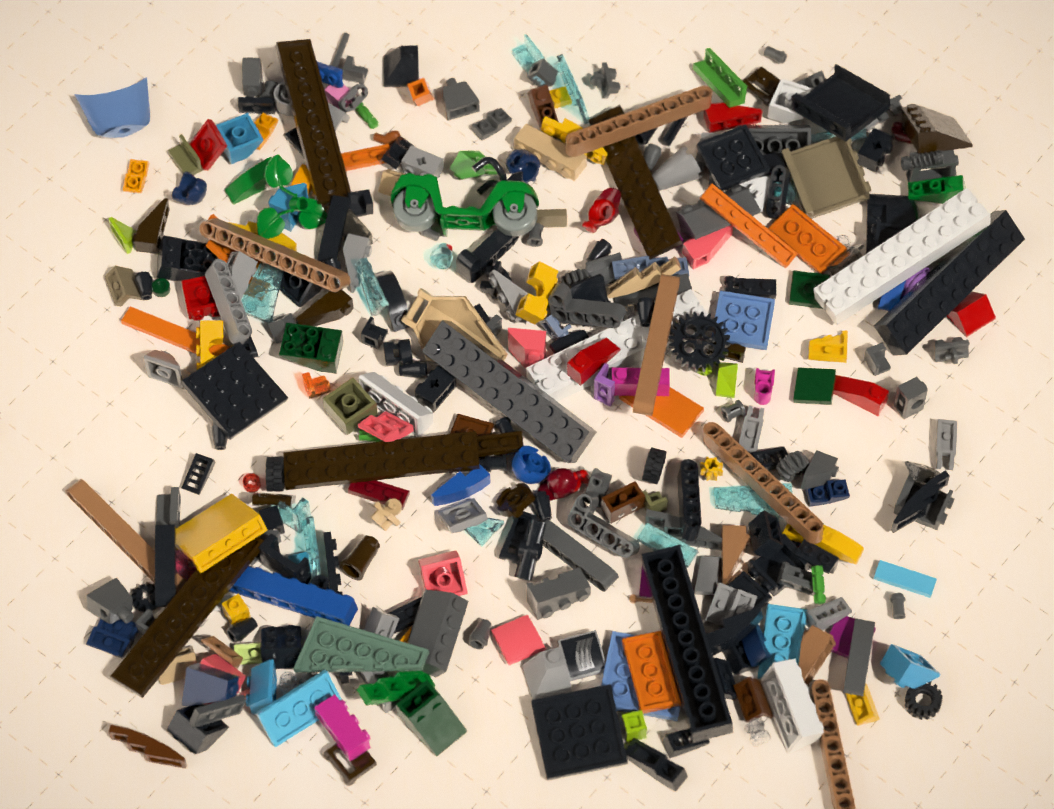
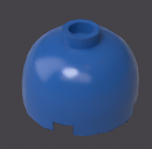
(530, 466)

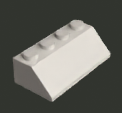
(395, 401)
(791, 705)

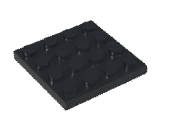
(234, 390)
(579, 732)

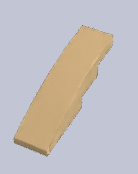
(636, 280)

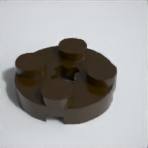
(515, 501)

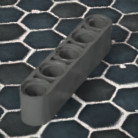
(578, 556)

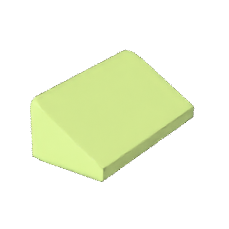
(249, 651)

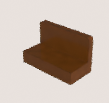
(752, 699)

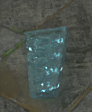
(572, 87)
(263, 292)
(743, 499)

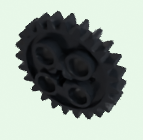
(700, 325)

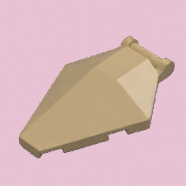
(454, 309)

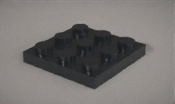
(733, 157)

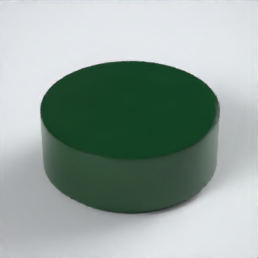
(161, 287)

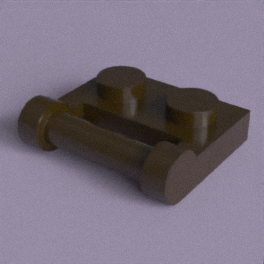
(764, 80)
(269, 499)
(360, 764)

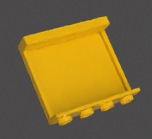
(218, 532)

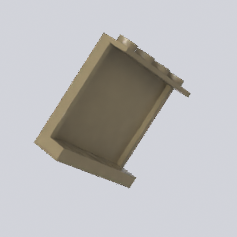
(826, 176)

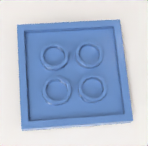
(746, 318)

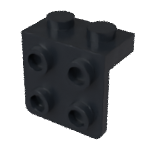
(590, 289)
(281, 645)

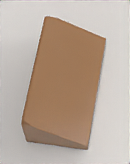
(221, 649)

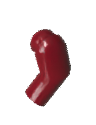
(898, 132)

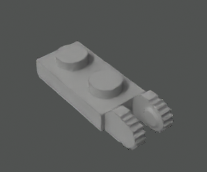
(751, 430)
(946, 442)

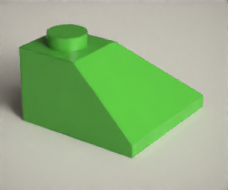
(463, 165)

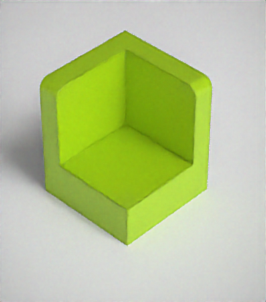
(635, 725)

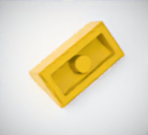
(863, 707)

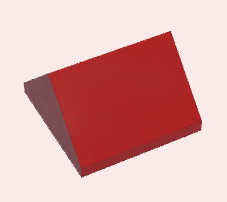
(972, 313)

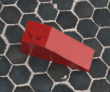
(721, 117)
(590, 360)
(861, 393)

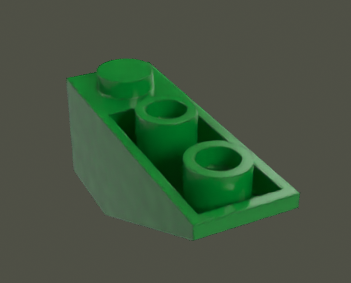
(936, 190)

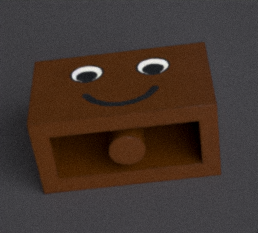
(623, 502)

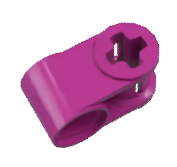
(763, 383)

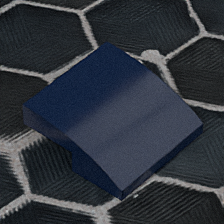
(114, 637)

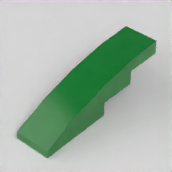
(392, 688)

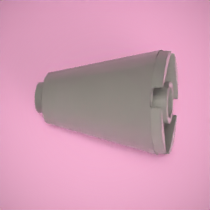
(677, 170)

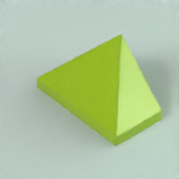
(123, 233)
(726, 380)

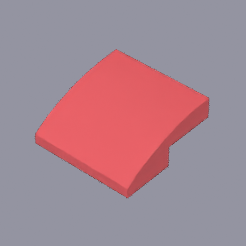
(386, 427)
(518, 639)

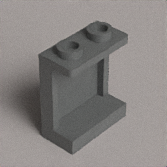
(935, 511)

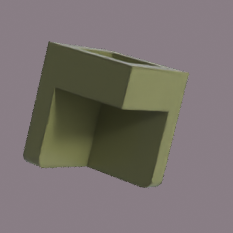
(655, 502)

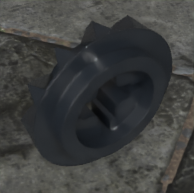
(143, 604)

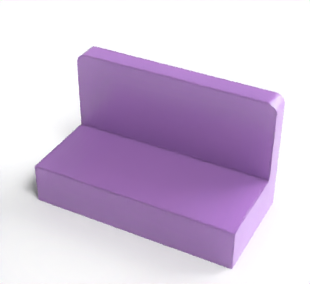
(603, 387)

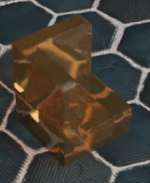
(316, 386)

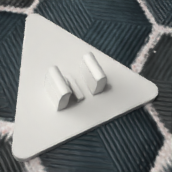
(759, 189)

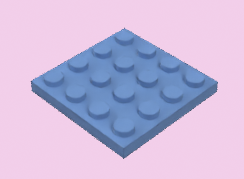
(619, 676)

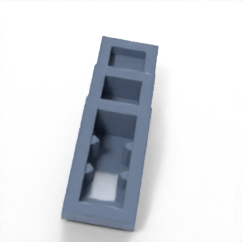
(622, 267)

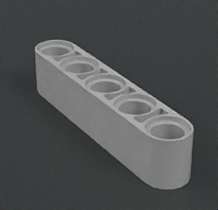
(228, 302)

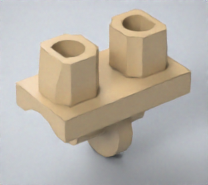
(386, 515)

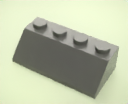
(778, 137)
(702, 220)
(438, 628)

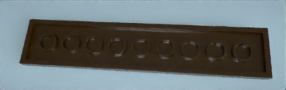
(313, 120)
(639, 192)
(381, 460)
(181, 620)

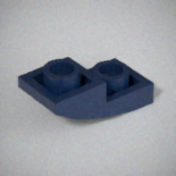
(829, 493)
(755, 647)

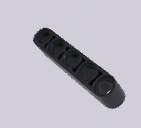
(689, 500)

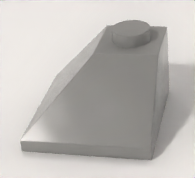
(163, 368)
(547, 674)

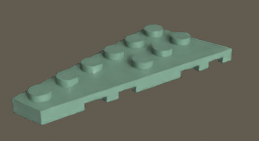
(350, 649)

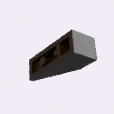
(152, 229)
(327, 309)

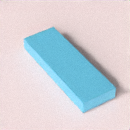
(905, 578)

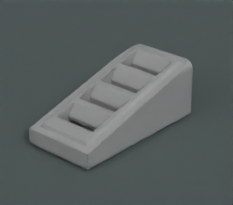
(824, 622)

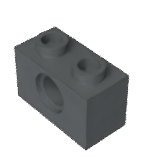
(910, 397)

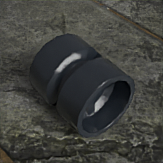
(404, 350)

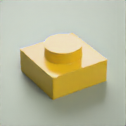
(560, 97)

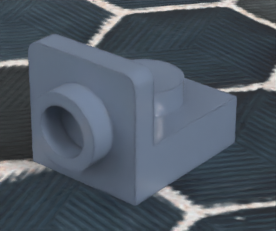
(553, 328)

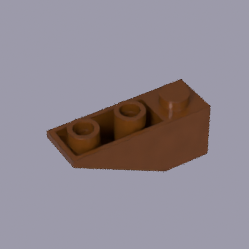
(542, 104)

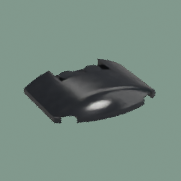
(890, 209)

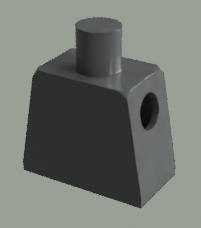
(459, 99)
(111, 602)

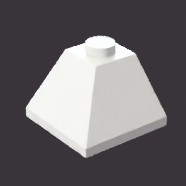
(781, 103)

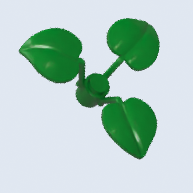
(269, 222)

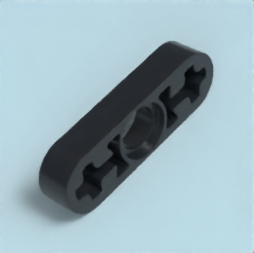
(773, 186)

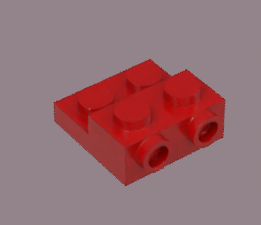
(199, 298)

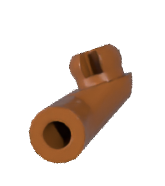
(388, 138)

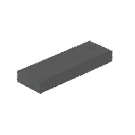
(217, 711)

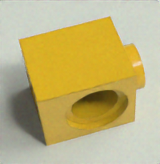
(235, 609)

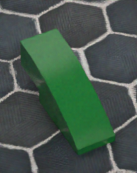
(248, 183)

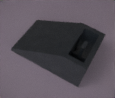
(182, 259)

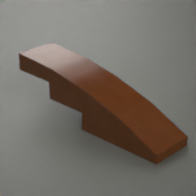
(153, 750)

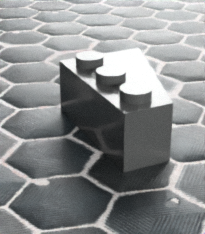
(557, 593)

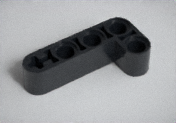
(473, 264)

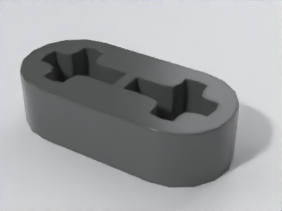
(350, 95)

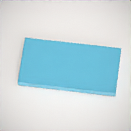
(783, 634)
(296, 708)

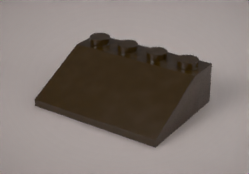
(932, 130)

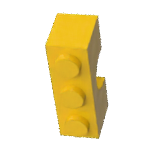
(543, 280)
(210, 334)

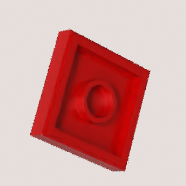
(208, 144)

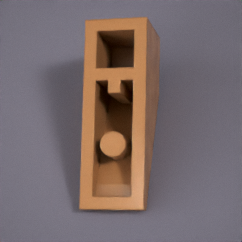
(732, 549)
(813, 652)

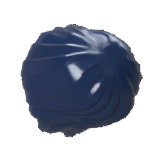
(523, 161)
(190, 190)

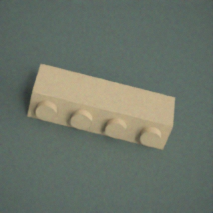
(550, 152)

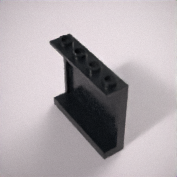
(842, 103)

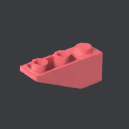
(705, 248)

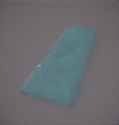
(373, 293)
(312, 545)

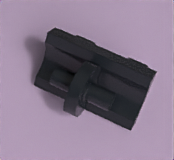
(486, 287)

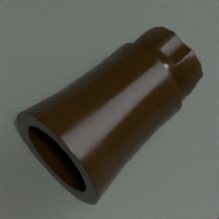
(360, 558)

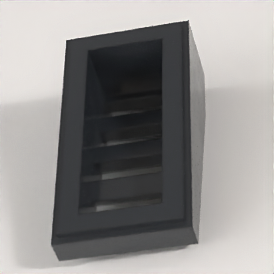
(766, 454)
(198, 458)
(673, 746)

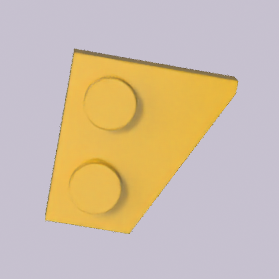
(829, 348)

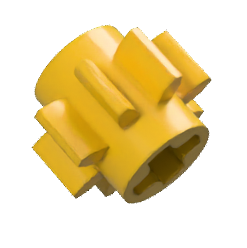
(711, 468)

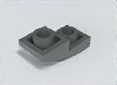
(492, 124)

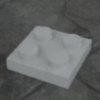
(462, 515)

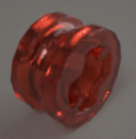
(249, 487)

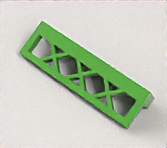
(720, 82)

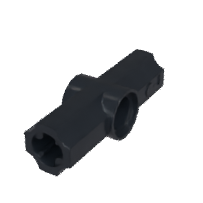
(530, 550)

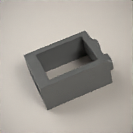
(950, 162)

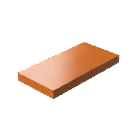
(807, 238)
(673, 411)
(651, 672)

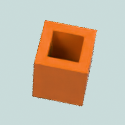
(420, 91)

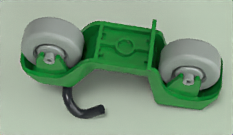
(509, 205)

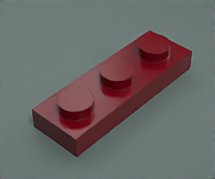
(379, 492)

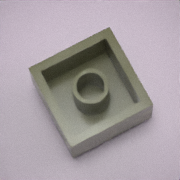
(349, 405)

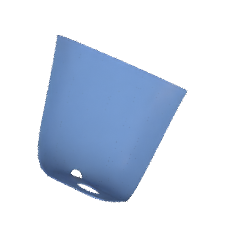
(118, 111)

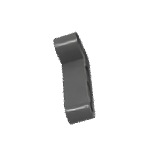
(584, 311)
(604, 528)

